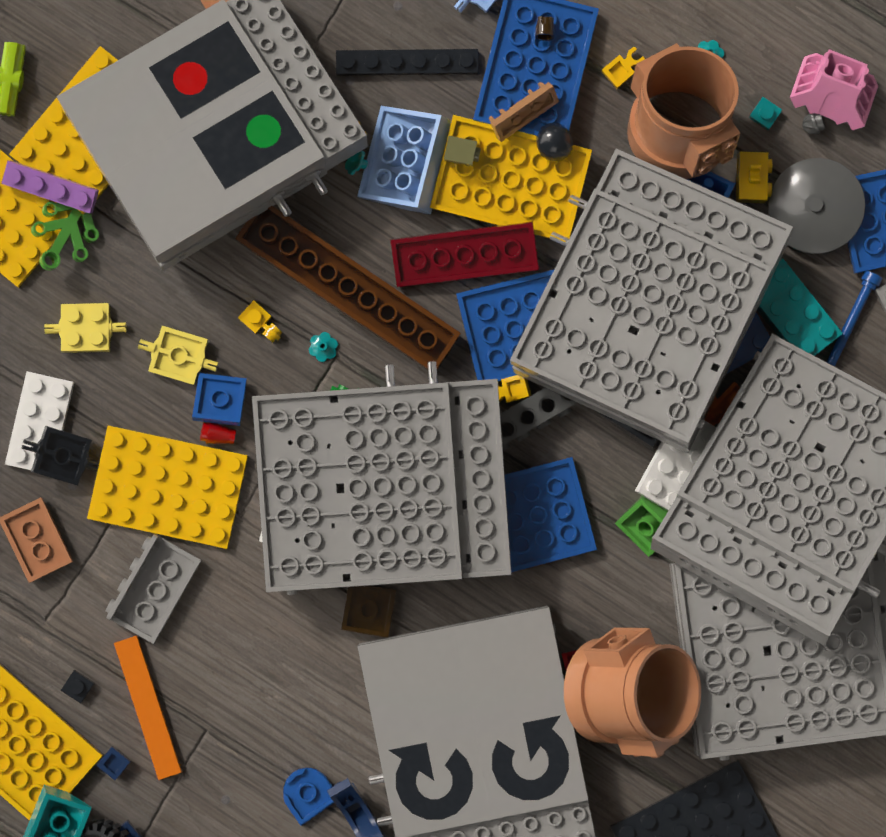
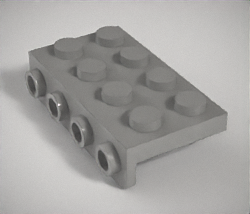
(152, 588)

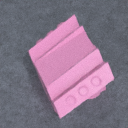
(835, 88)

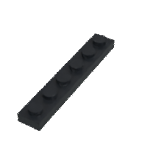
(406, 62)

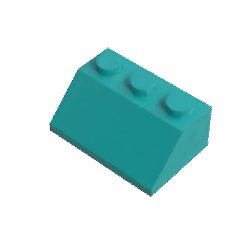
(57, 815)

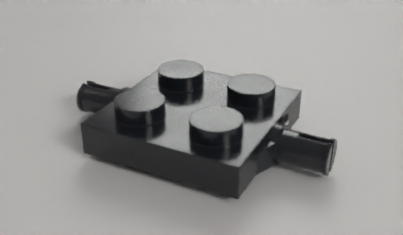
(61, 455)

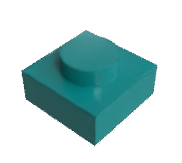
(765, 113)

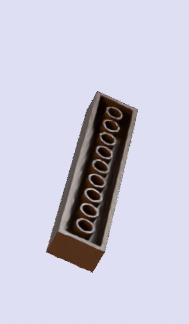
(348, 287)

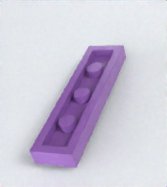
(50, 186)

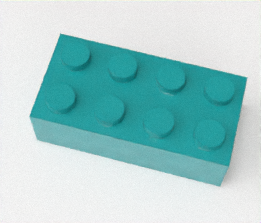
(796, 313)

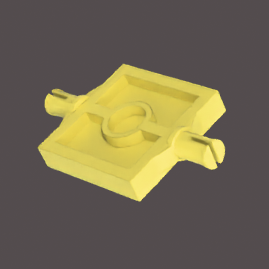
(85, 327)
(178, 355)

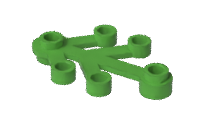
(68, 227)

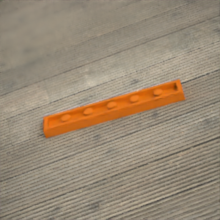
(148, 707)

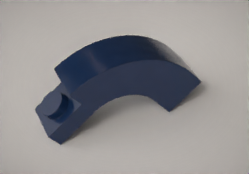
(355, 809)

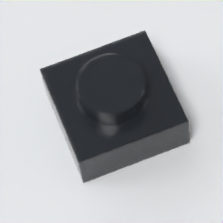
(77, 686)

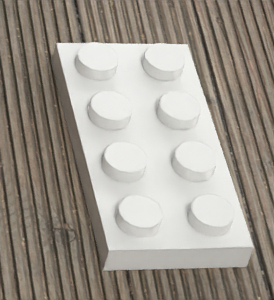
(41, 404)
(671, 468)

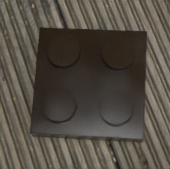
(368, 610)

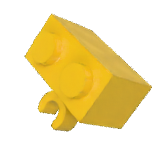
(752, 177)

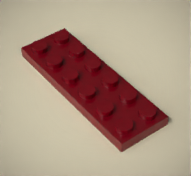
(464, 254)

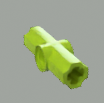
(11, 77)

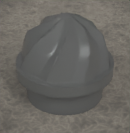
(813, 123)

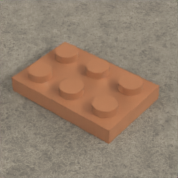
(35, 540)

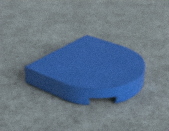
(307, 793)

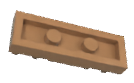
(524, 111)

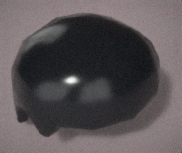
(554, 142)

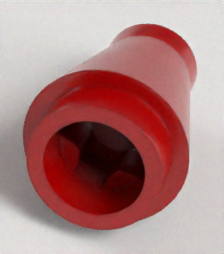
(216, 434)

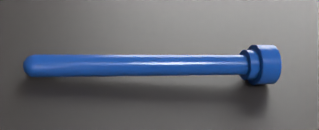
(869, 283)

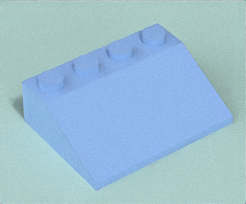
(404, 159)

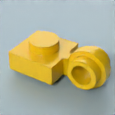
(256, 317)

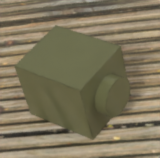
(462, 151)

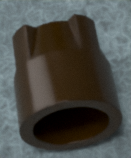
(545, 28)

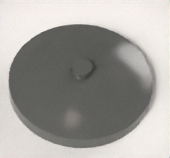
(820, 203)

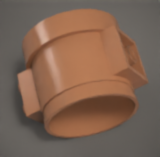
(677, 148)
(632, 692)

